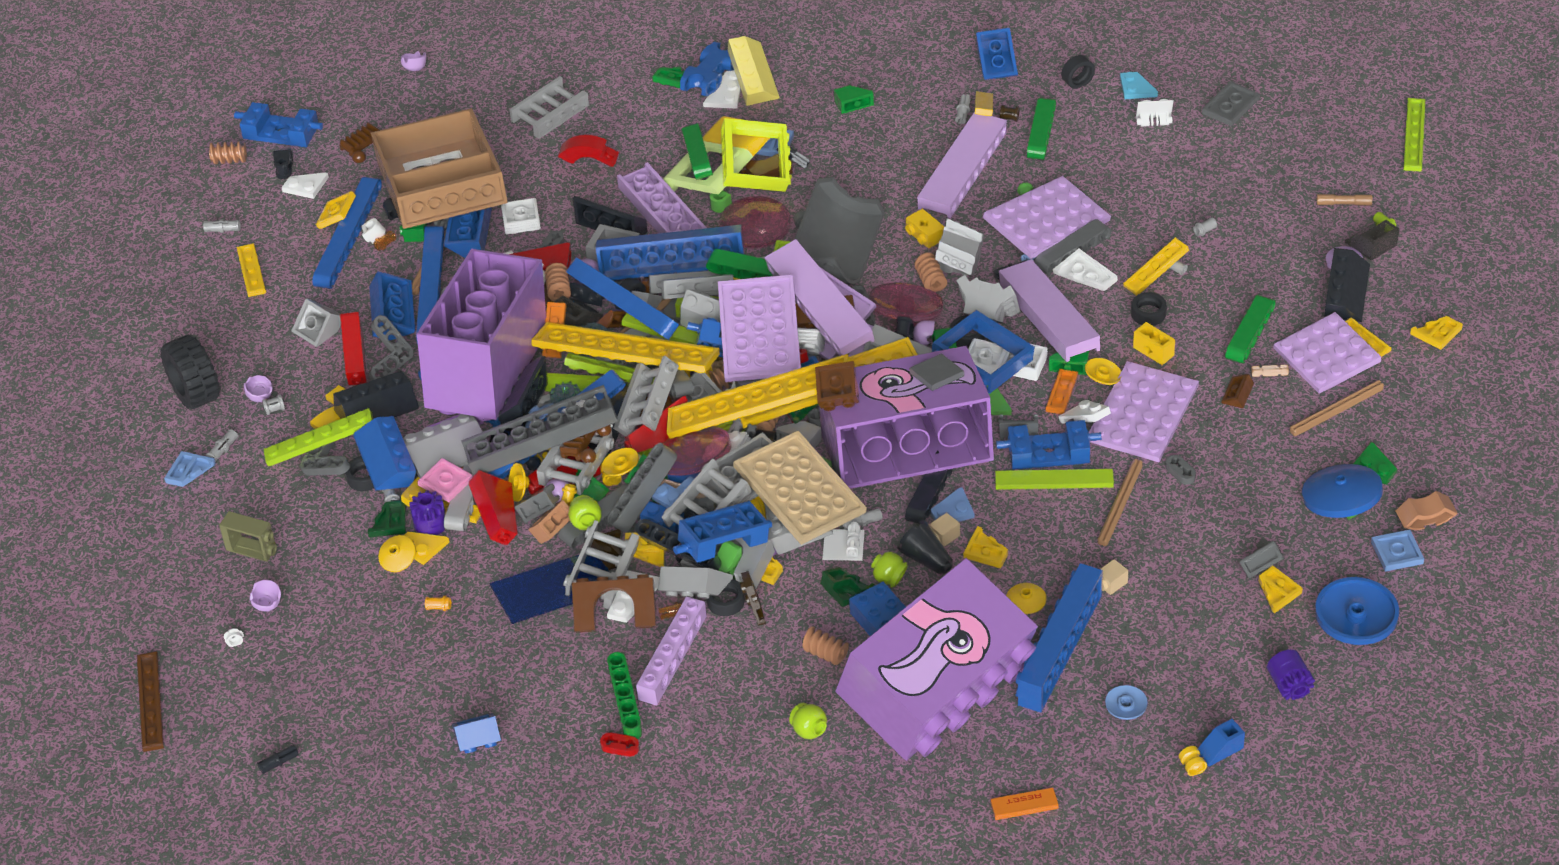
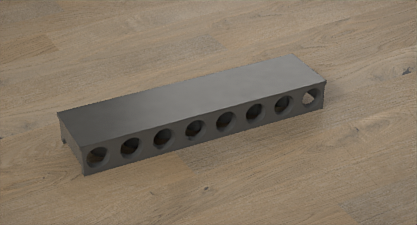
(540, 434)

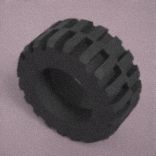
(190, 371)

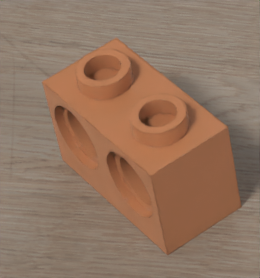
(550, 522)

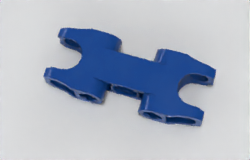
(709, 72)

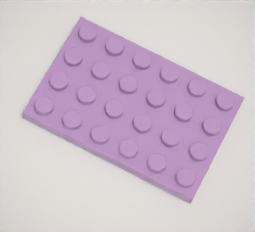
(1044, 216)
(758, 327)
(1144, 411)

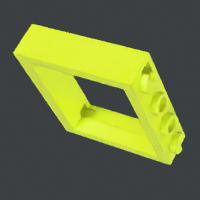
(758, 129)

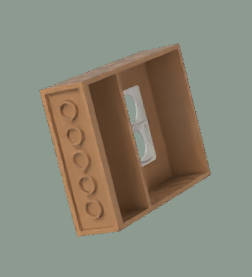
(444, 188)

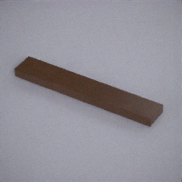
(150, 701)

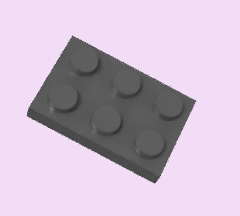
(1231, 103)

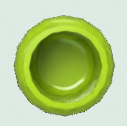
(584, 511)
(889, 568)
(808, 720)

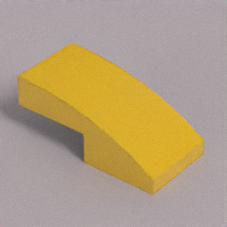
(324, 418)

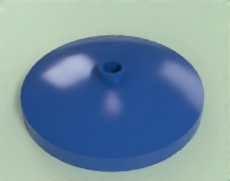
(1342, 490)
(1357, 611)

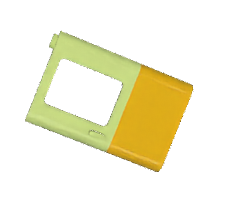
(743, 151)

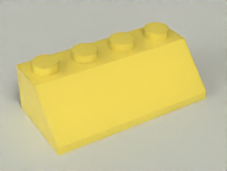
(752, 70)

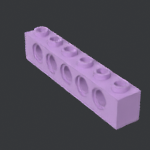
(671, 651)

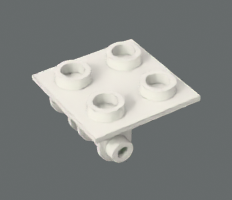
(1154, 109)
(844, 544)

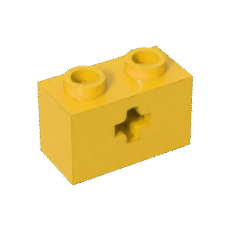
(924, 228)
(1154, 343)

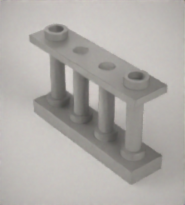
(554, 118)
(676, 284)
(636, 394)
(553, 459)
(737, 495)
(621, 562)

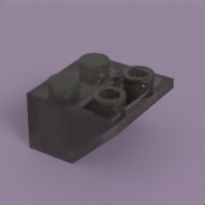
(1375, 239)
(578, 312)

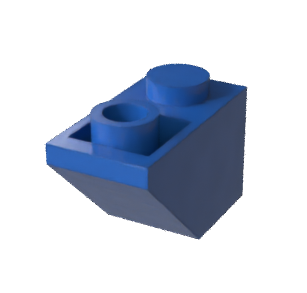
(1222, 742)

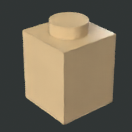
(946, 528)
(1114, 577)

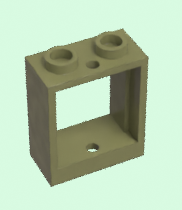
(235, 524)

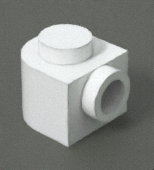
(372, 230)

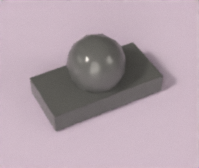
(1261, 559)

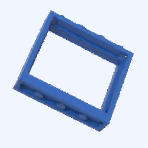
(1021, 349)

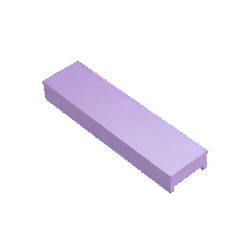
(962, 164)
(651, 199)
(820, 299)
(1049, 310)

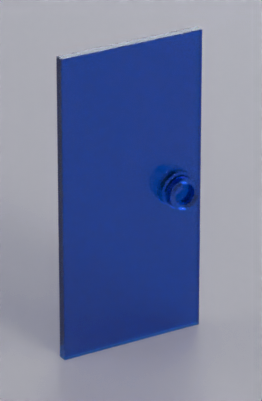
(540, 588)

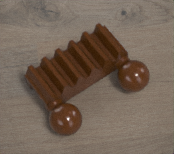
(358, 142)
(578, 446)

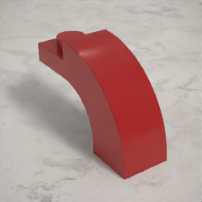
(588, 146)

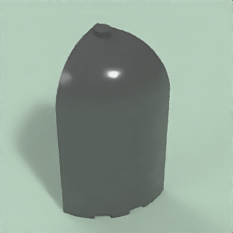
(839, 230)

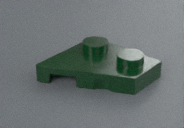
(390, 520)

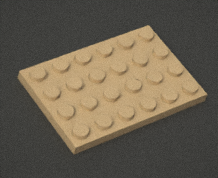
(799, 487)

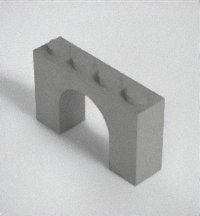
(753, 559)

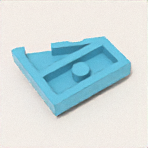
(1136, 86)

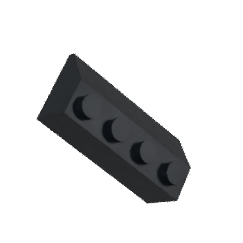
(592, 214)
(1347, 285)
(526, 392)
(384, 396)

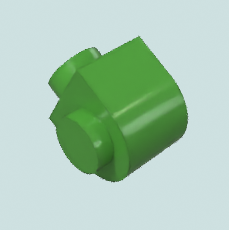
(720, 202)

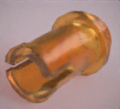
(383, 241)
(671, 611)

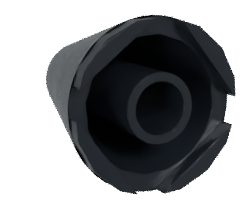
(924, 547)

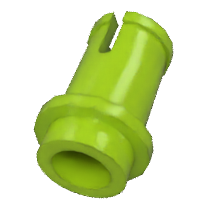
(1379, 216)

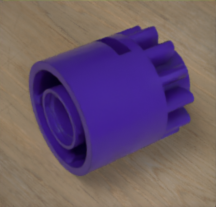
(428, 513)
(1290, 674)

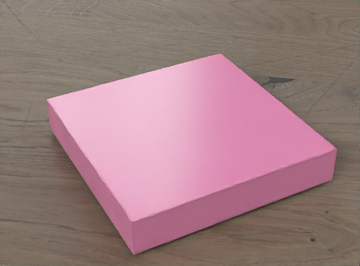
(445, 479)

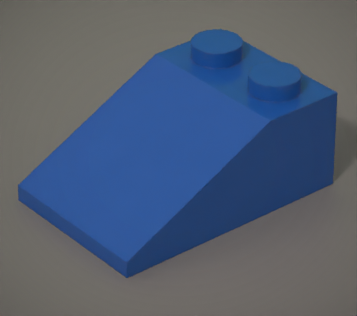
(996, 53)

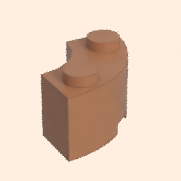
(1425, 511)

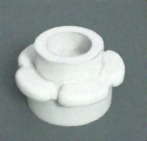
(233, 637)

